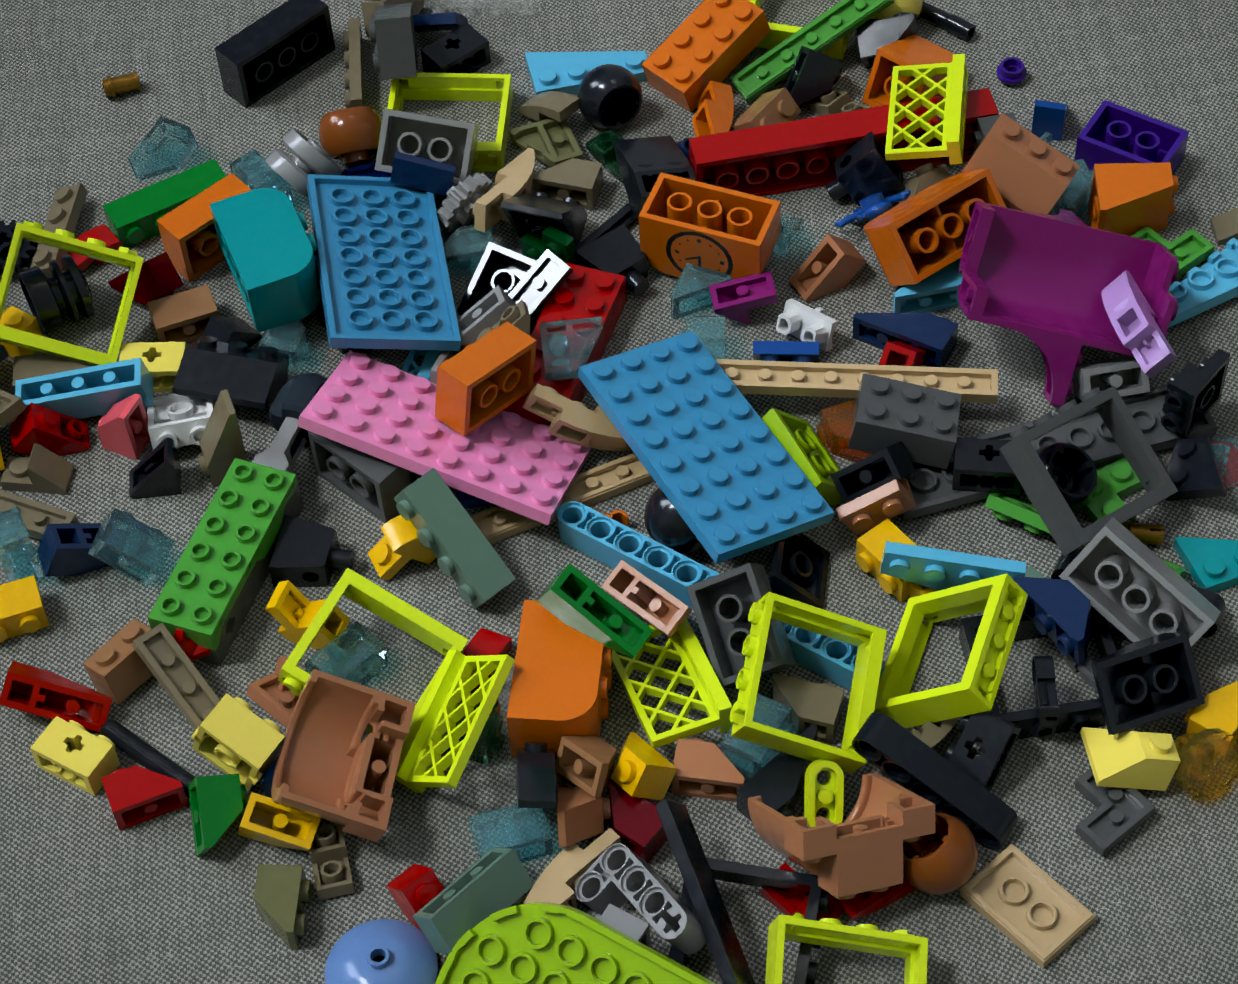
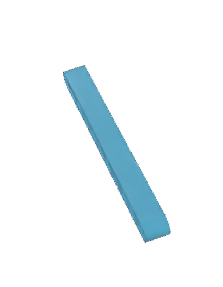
(612, 542)

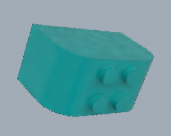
(269, 255)

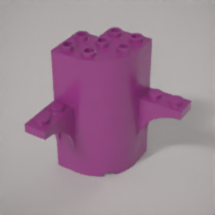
(1048, 280)

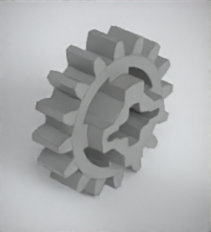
(460, 199)

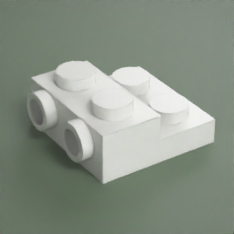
(178, 418)

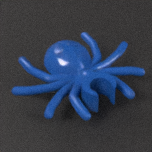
(872, 207)

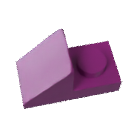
(741, 294)

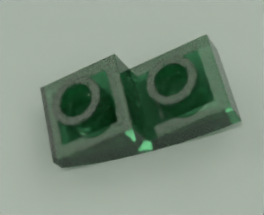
(603, 151)

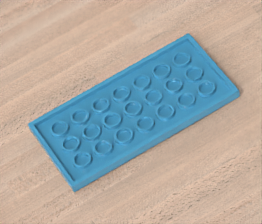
(381, 265)
(705, 446)

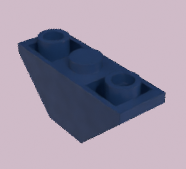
(1059, 613)

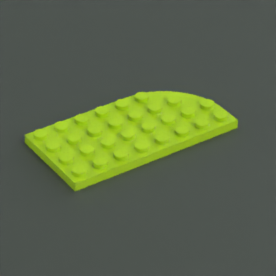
(556, 947)

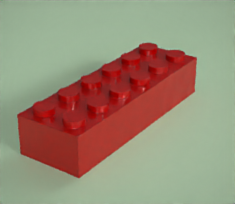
(582, 295)

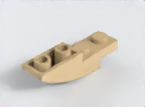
(509, 182)
(574, 421)
(560, 877)

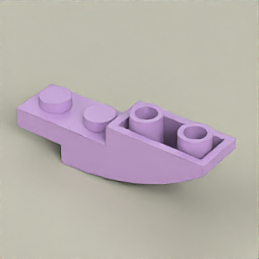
(1136, 324)

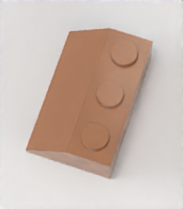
(1023, 166)

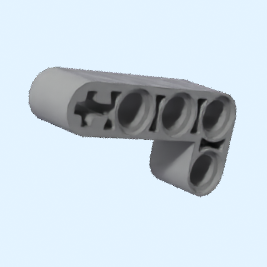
(625, 876)

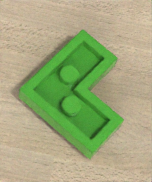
(1189, 248)
(1113, 484)

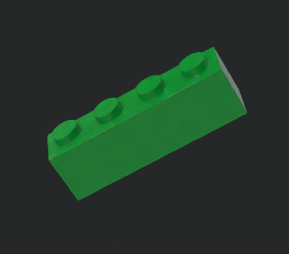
(136, 214)

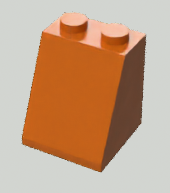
(907, 51)
(1131, 196)

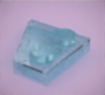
(568, 345)

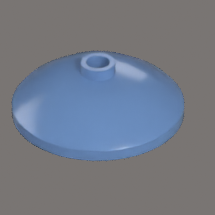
(406, 953)

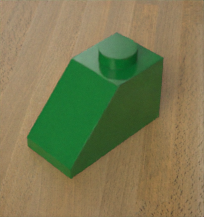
(214, 807)

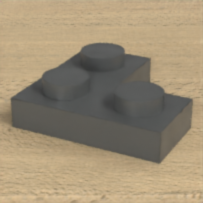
(1116, 815)

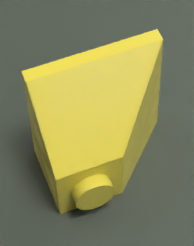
(1131, 758)

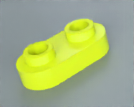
(826, 795)

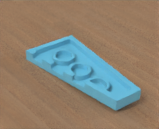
(567, 69)
(1207, 285)
(943, 568)

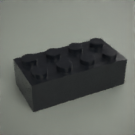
(274, 49)

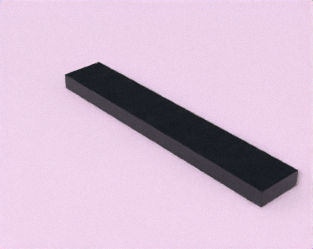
(704, 893)

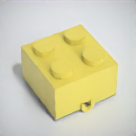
(238, 740)

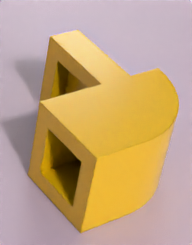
(397, 548)
(297, 612)

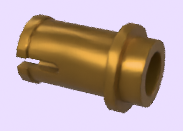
(121, 84)
(1146, 533)

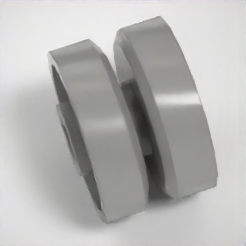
(307, 159)

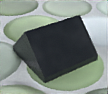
(800, 570)

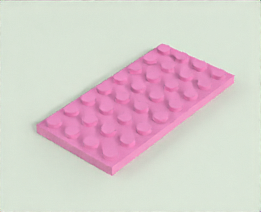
(394, 419)

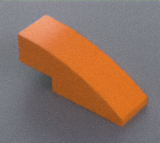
(714, 110)

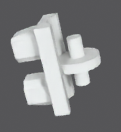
(807, 324)

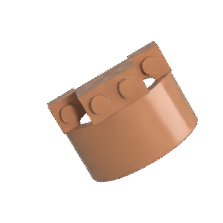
(326, 766)
(862, 850)

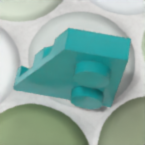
(1209, 561)

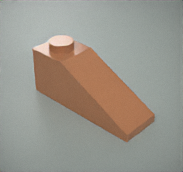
(646, 599)

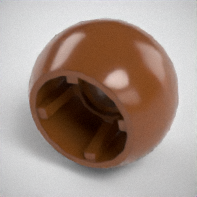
(350, 134)
(942, 859)

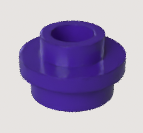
(1011, 71)

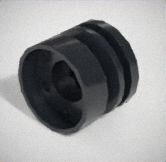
(56, 293)

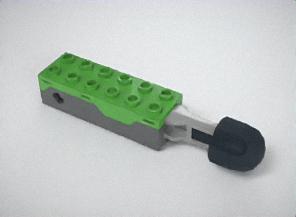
(237, 536)

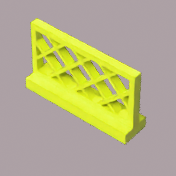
(950, 109)
(698, 675)
(443, 707)

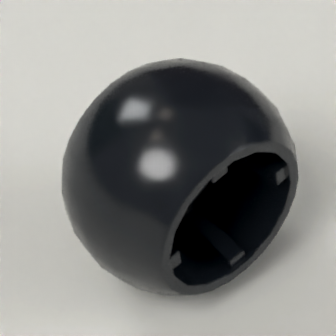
(610, 97)
(1071, 471)
(667, 526)

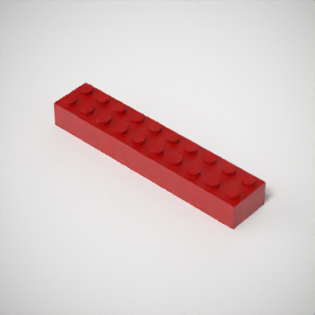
(804, 150)

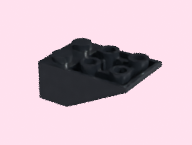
(642, 162)

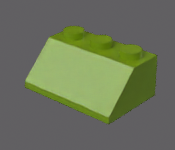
(806, 450)

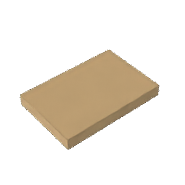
(1027, 905)

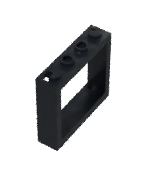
(1071, 715)
(777, 880)

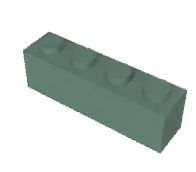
(453, 538)

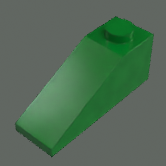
(594, 612)

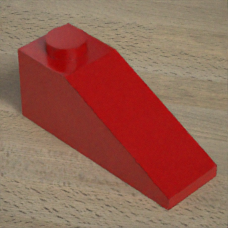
(52, 695)

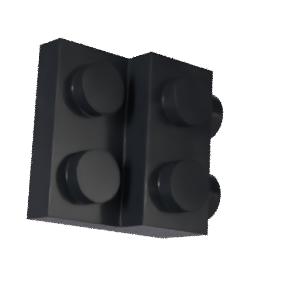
(1194, 393)

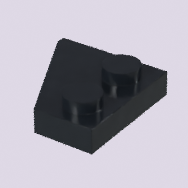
(1195, 470)

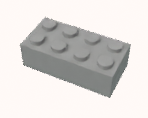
(1137, 588)

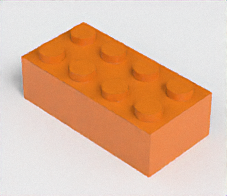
(705, 49)

